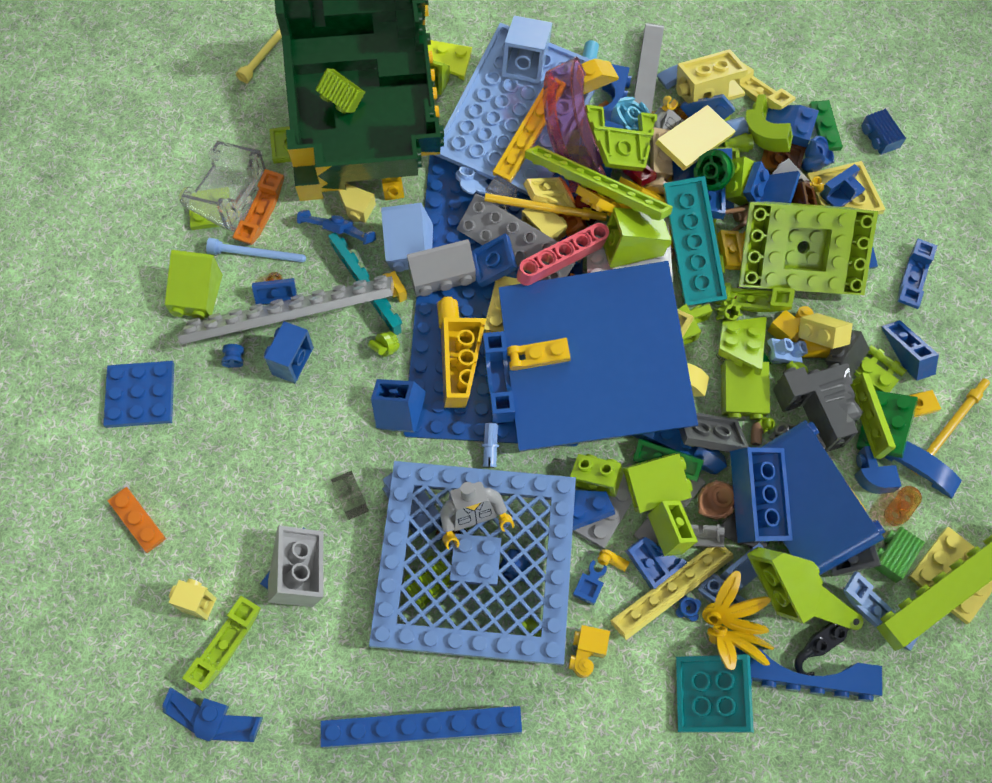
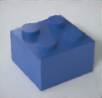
(288, 352)

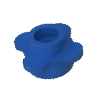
(694, 605)

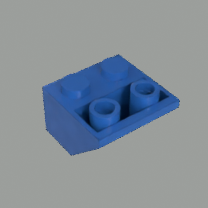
(397, 404)

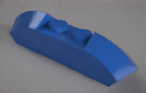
(714, 459)

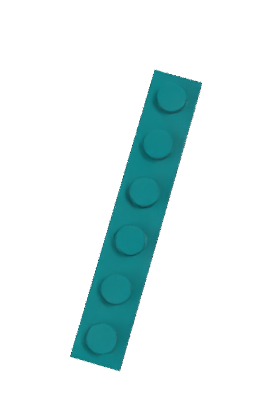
(351, 262)

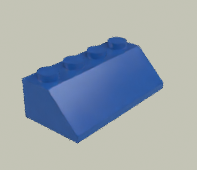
(761, 495)

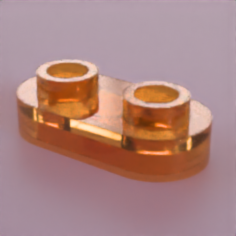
(902, 507)

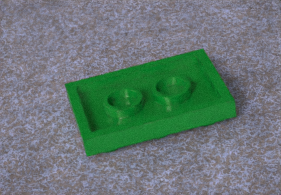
(899, 414)

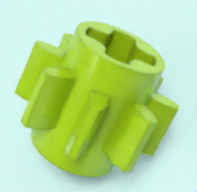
(734, 311)

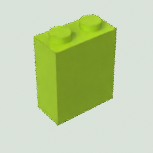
(744, 391)
(657, 482)

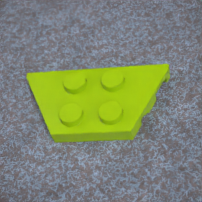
(744, 342)

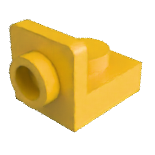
(393, 188)
(399, 290)

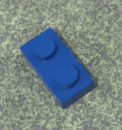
(272, 290)

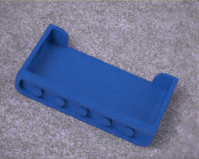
(824, 511)

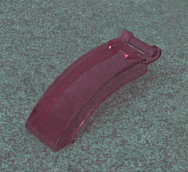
(567, 117)

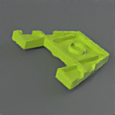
(619, 146)

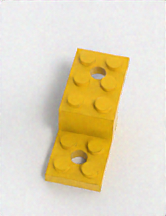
(605, 204)

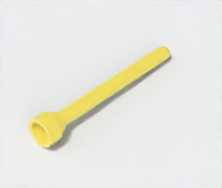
(245, 73)

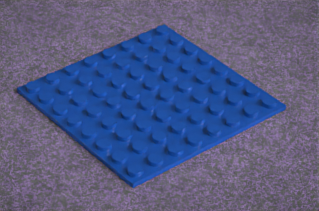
(624, 354)

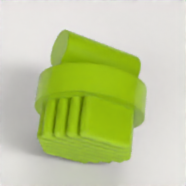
(385, 343)

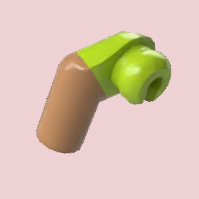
(759, 428)

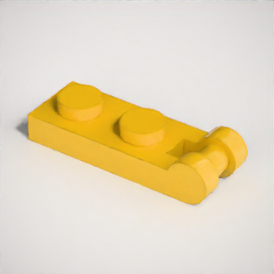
(539, 354)

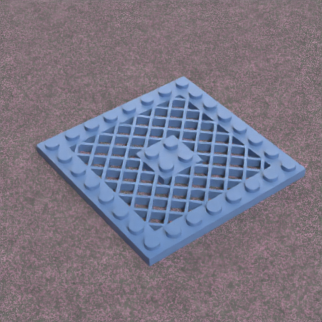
(475, 563)

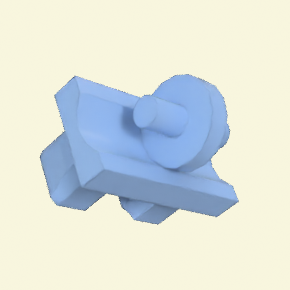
(786, 350)

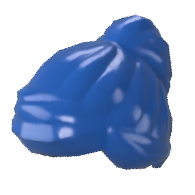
(817, 155)

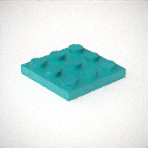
(713, 696)

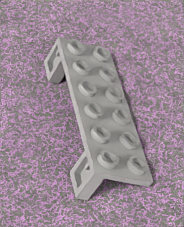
(487, 221)

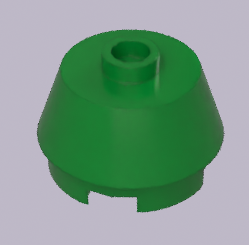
(716, 168)

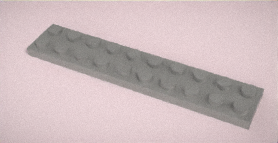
(285, 310)

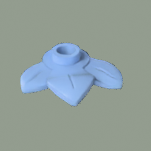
(471, 181)

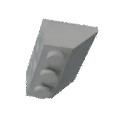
(441, 268)

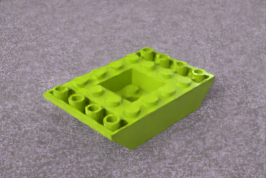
(836, 251)

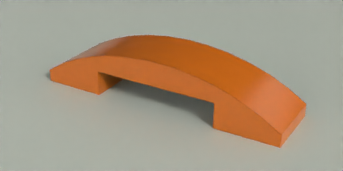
(261, 208)

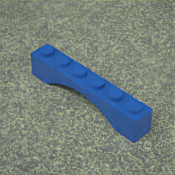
(856, 680)

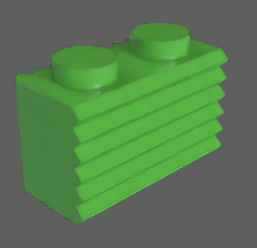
(898, 553)

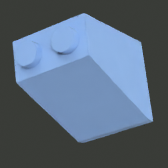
(526, 49)
(405, 231)

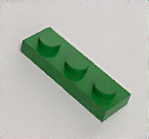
(826, 124)
(648, 450)

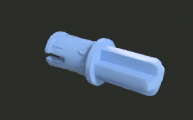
(490, 445)

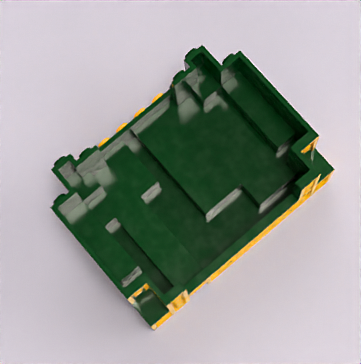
(387, 56)

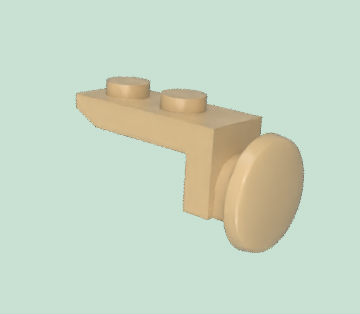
(659, 162)

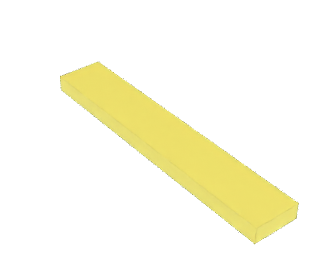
(671, 590)

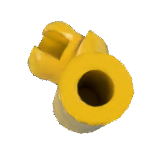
(608, 557)

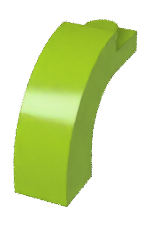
(766, 134)

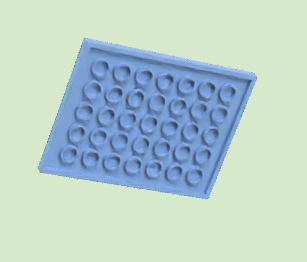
(493, 112)

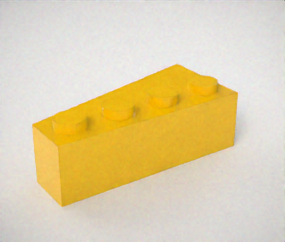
(460, 352)

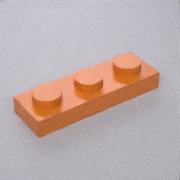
(136, 519)

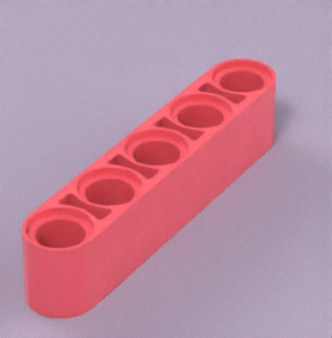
(556, 260)

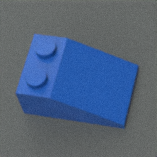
(801, 120)

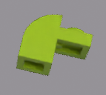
(700, 314)

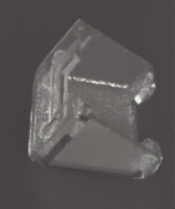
(228, 186)

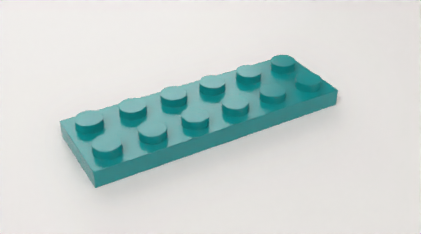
(695, 241)

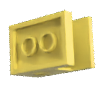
(710, 77)

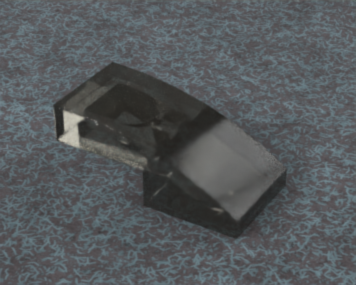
(350, 495)

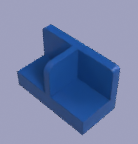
(843, 188)

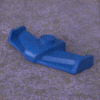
(338, 225)
(210, 719)

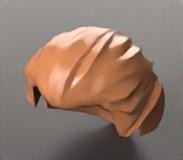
(716, 500)

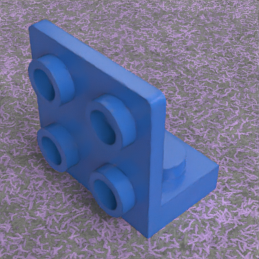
(772, 187)

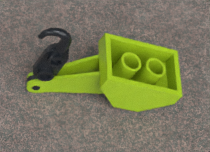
(799, 596)

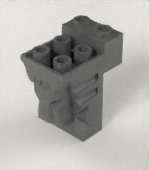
(825, 399)

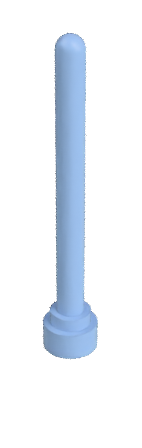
(215, 246)

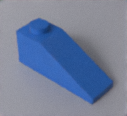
(911, 350)

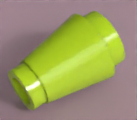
(743, 142)

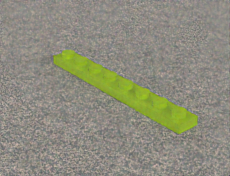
(602, 184)

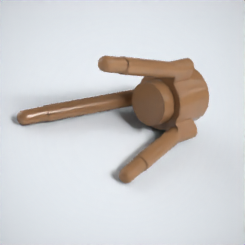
(740, 215)

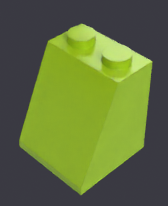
(634, 237)
(192, 284)

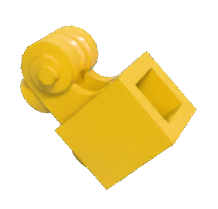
(788, 325)
(589, 642)

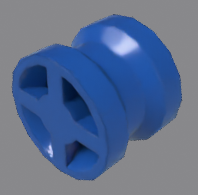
(232, 356)

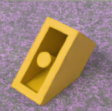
(597, 74)

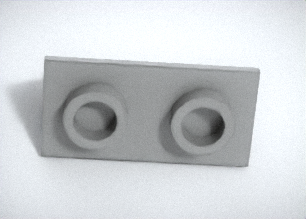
(709, 535)

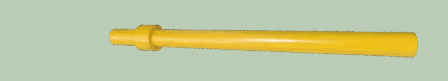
(585, 213)
(973, 397)

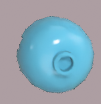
(626, 113)

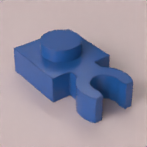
(589, 585)

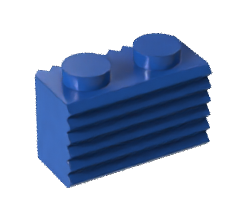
(883, 131)

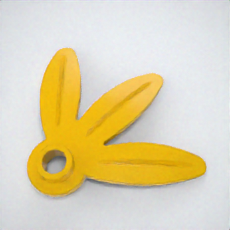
(723, 613)
(727, 640)

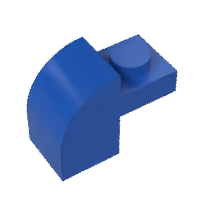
(874, 478)

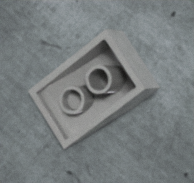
(296, 567)

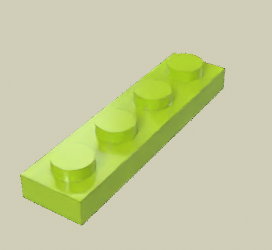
(872, 417)

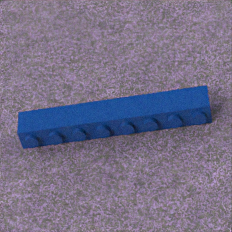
(421, 727)

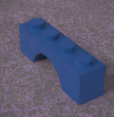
(616, 89)
(498, 377)

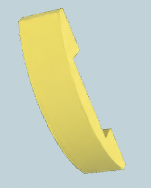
(755, 87)

